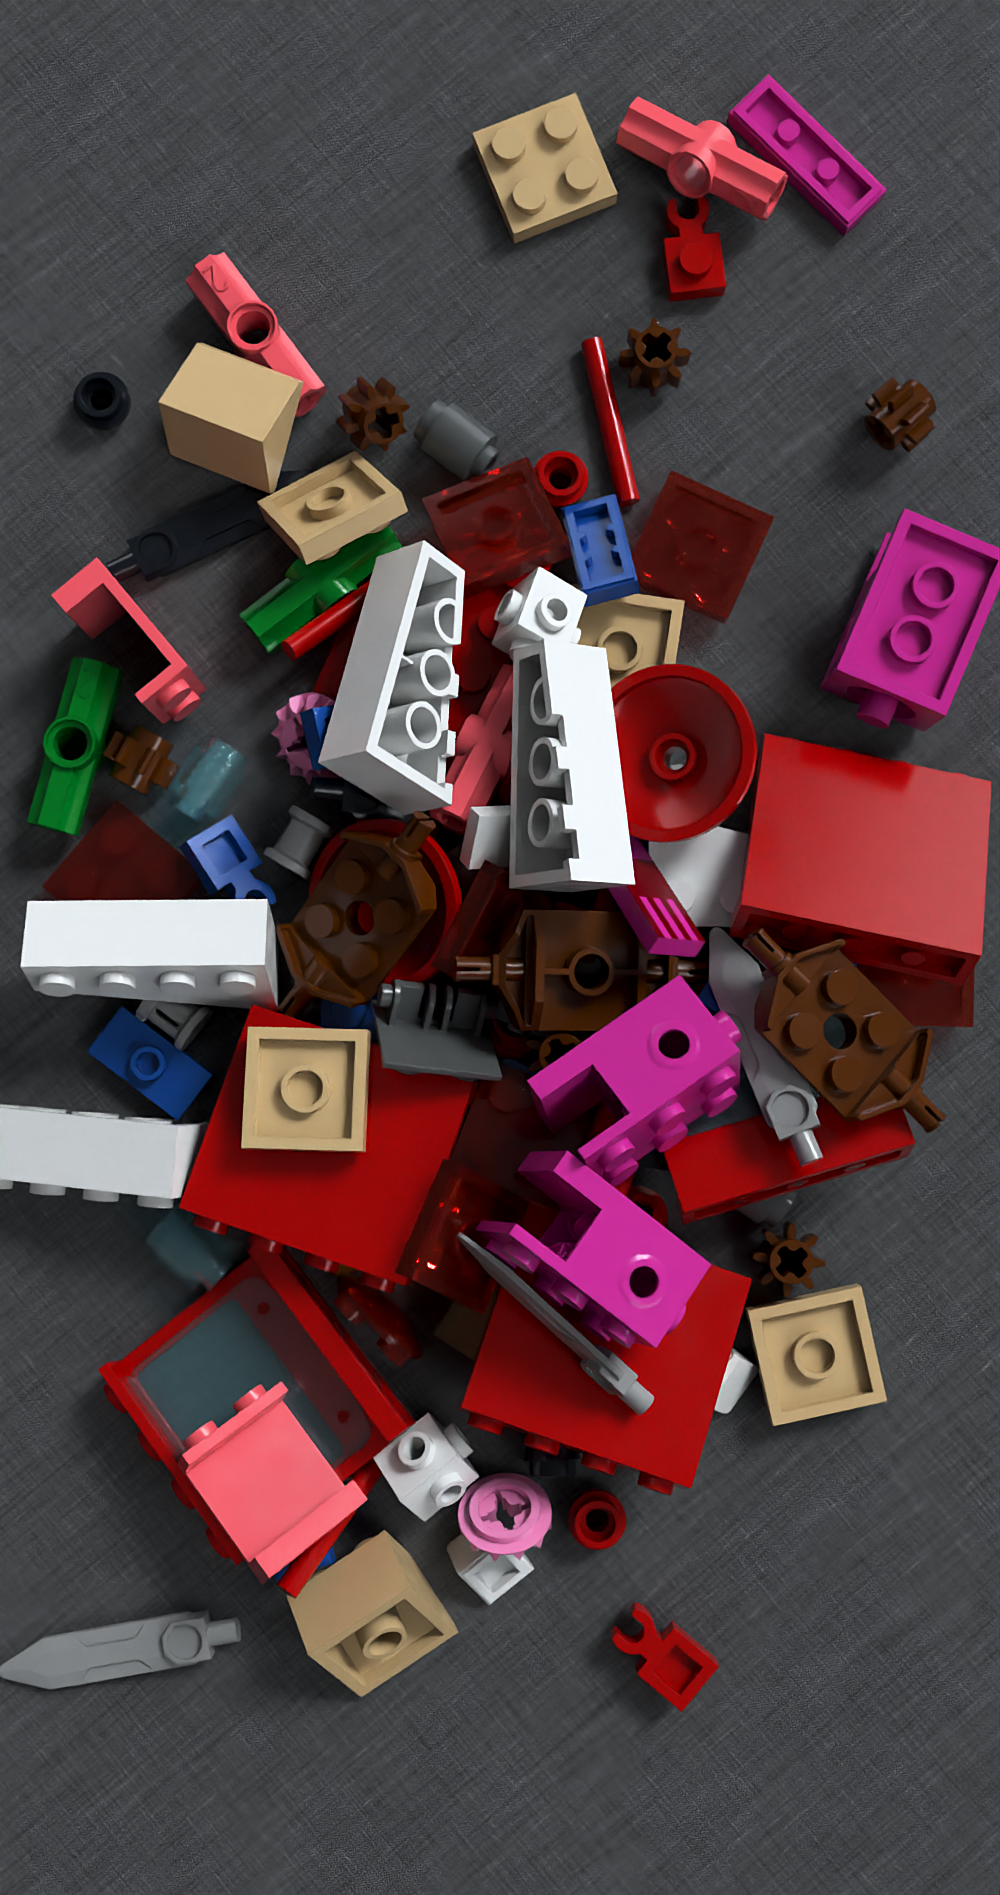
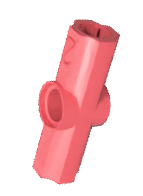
(701, 159)
(238, 311)
(481, 755)

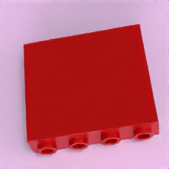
(867, 857)
(330, 1203)
(537, 1386)

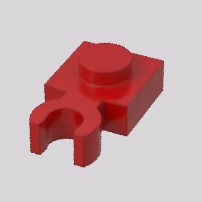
(692, 258)
(669, 1660)

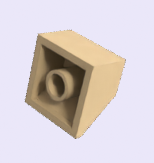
(370, 1614)

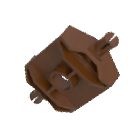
(325, 942)
(537, 964)
(882, 1051)

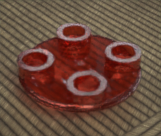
(383, 1314)

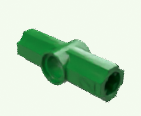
(315, 588)
(85, 710)

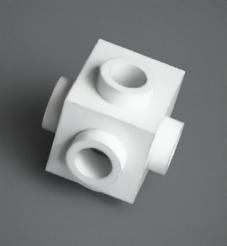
(537, 611)
(428, 1466)

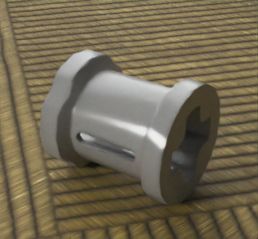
(299, 842)
(178, 1020)

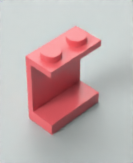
(96, 602)
(267, 1481)

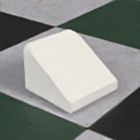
(737, 1377)
(482, 1573)

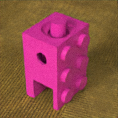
(915, 623)
(651, 1071)
(600, 1254)

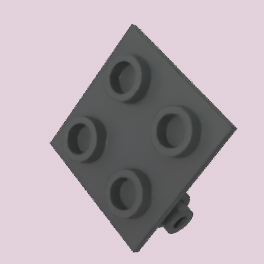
(435, 1040)

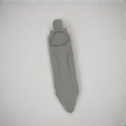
(778, 1087)
(596, 1360)
(120, 1650)

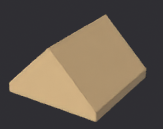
(230, 416)

